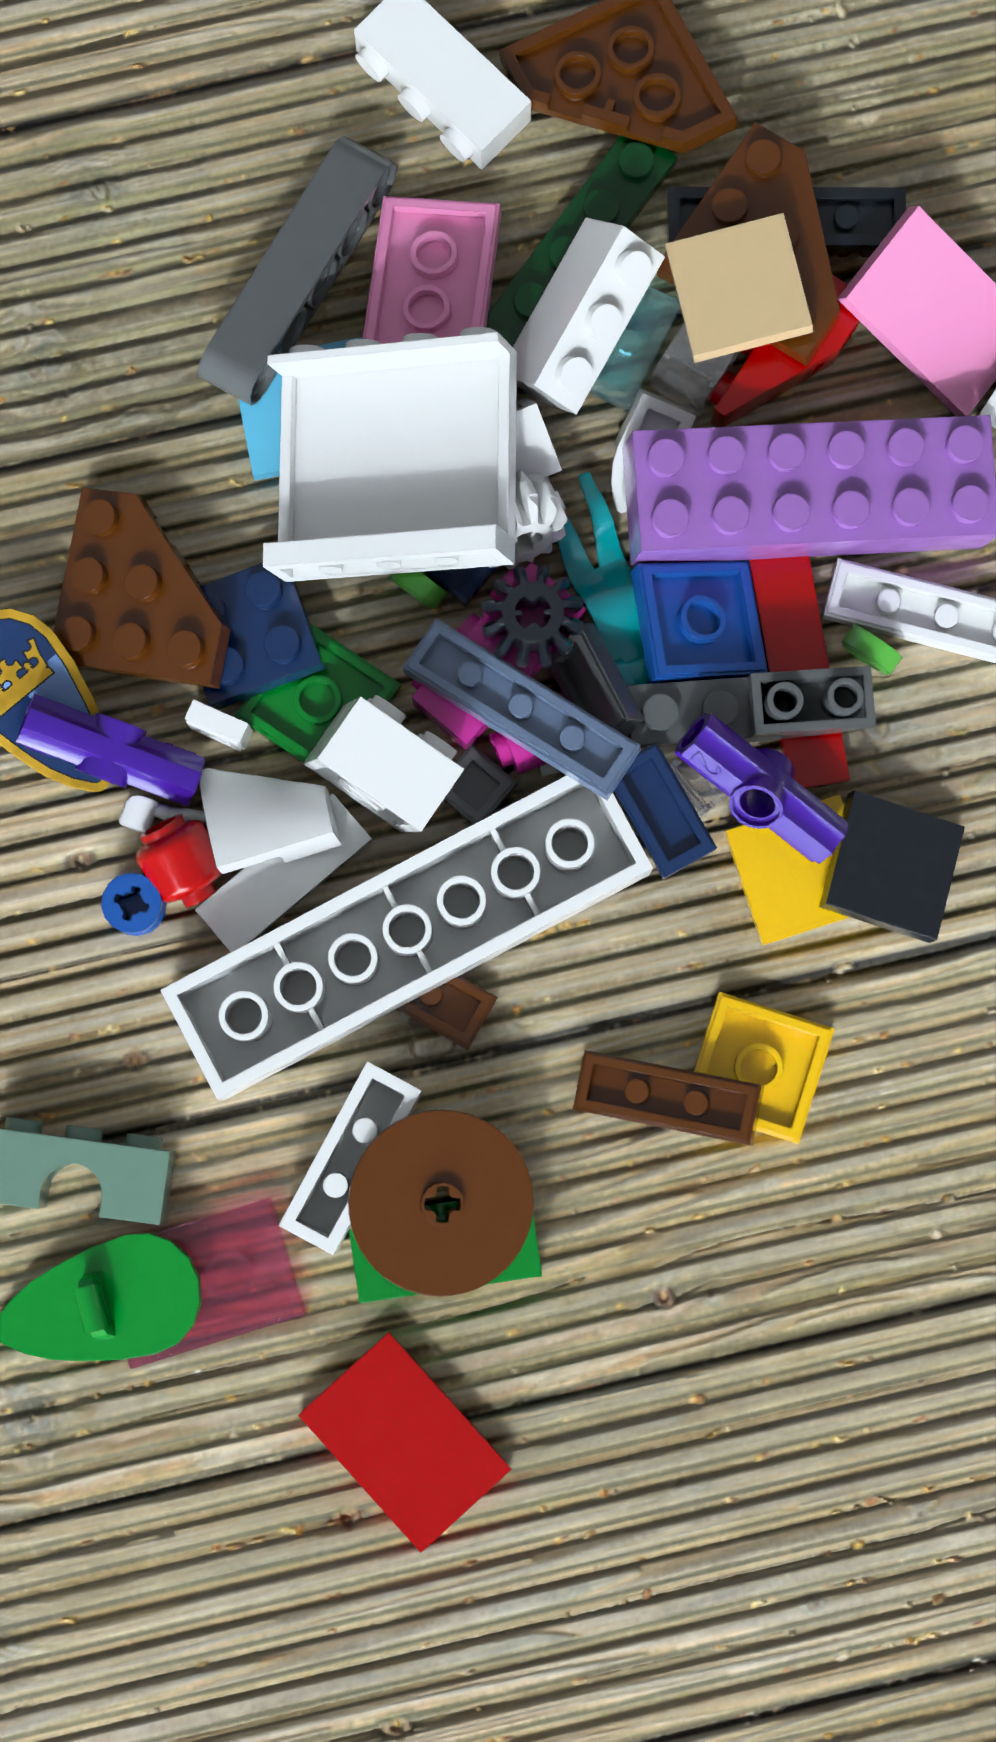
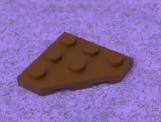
(625, 73)
(758, 182)
(134, 600)

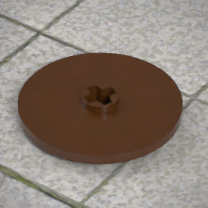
(475, 1237)

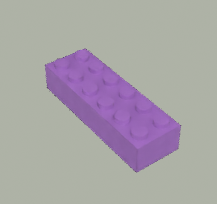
(810, 489)

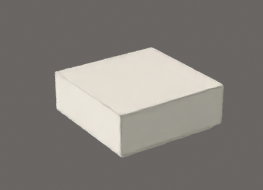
(218, 726)

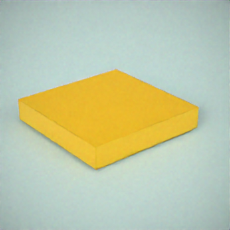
(780, 882)
(769, 1050)

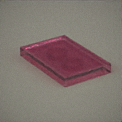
(242, 1275)

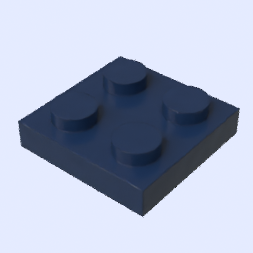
(268, 635)

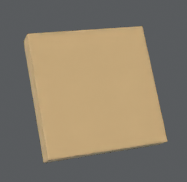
(739, 287)

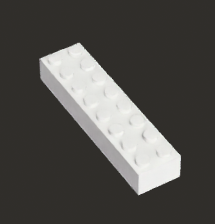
(404, 933)

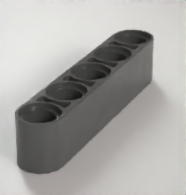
(297, 269)

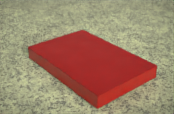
(405, 1441)

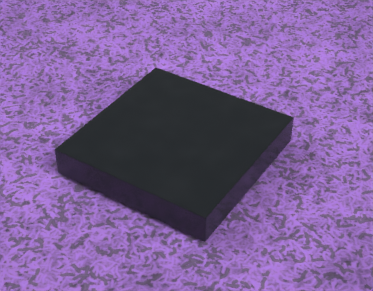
(892, 867)

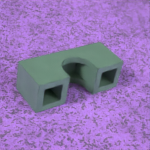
(131, 1175)

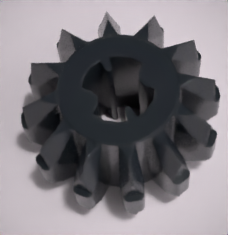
(531, 596)

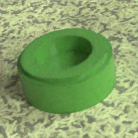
(420, 588)
(871, 650)

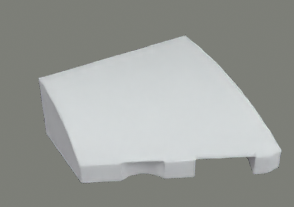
(265, 818)

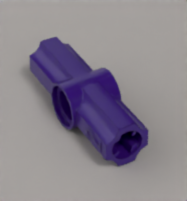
(110, 750)
(761, 788)

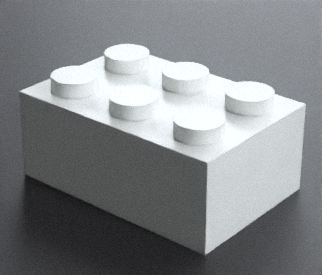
(385, 763)

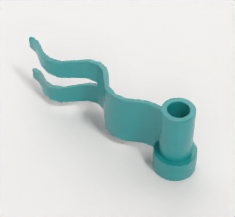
(608, 589)

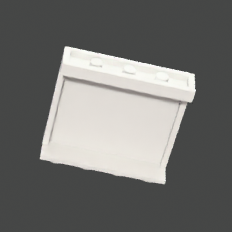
(396, 457)

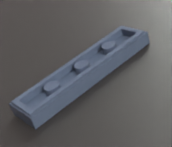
(521, 709)

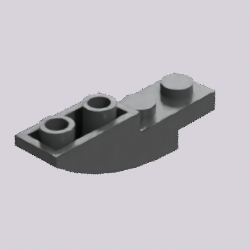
(759, 705)

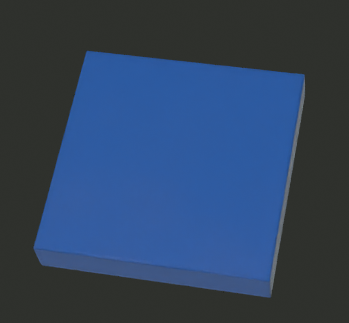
(698, 621)

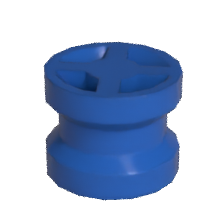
(143, 908)

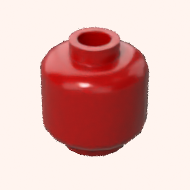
(179, 860)

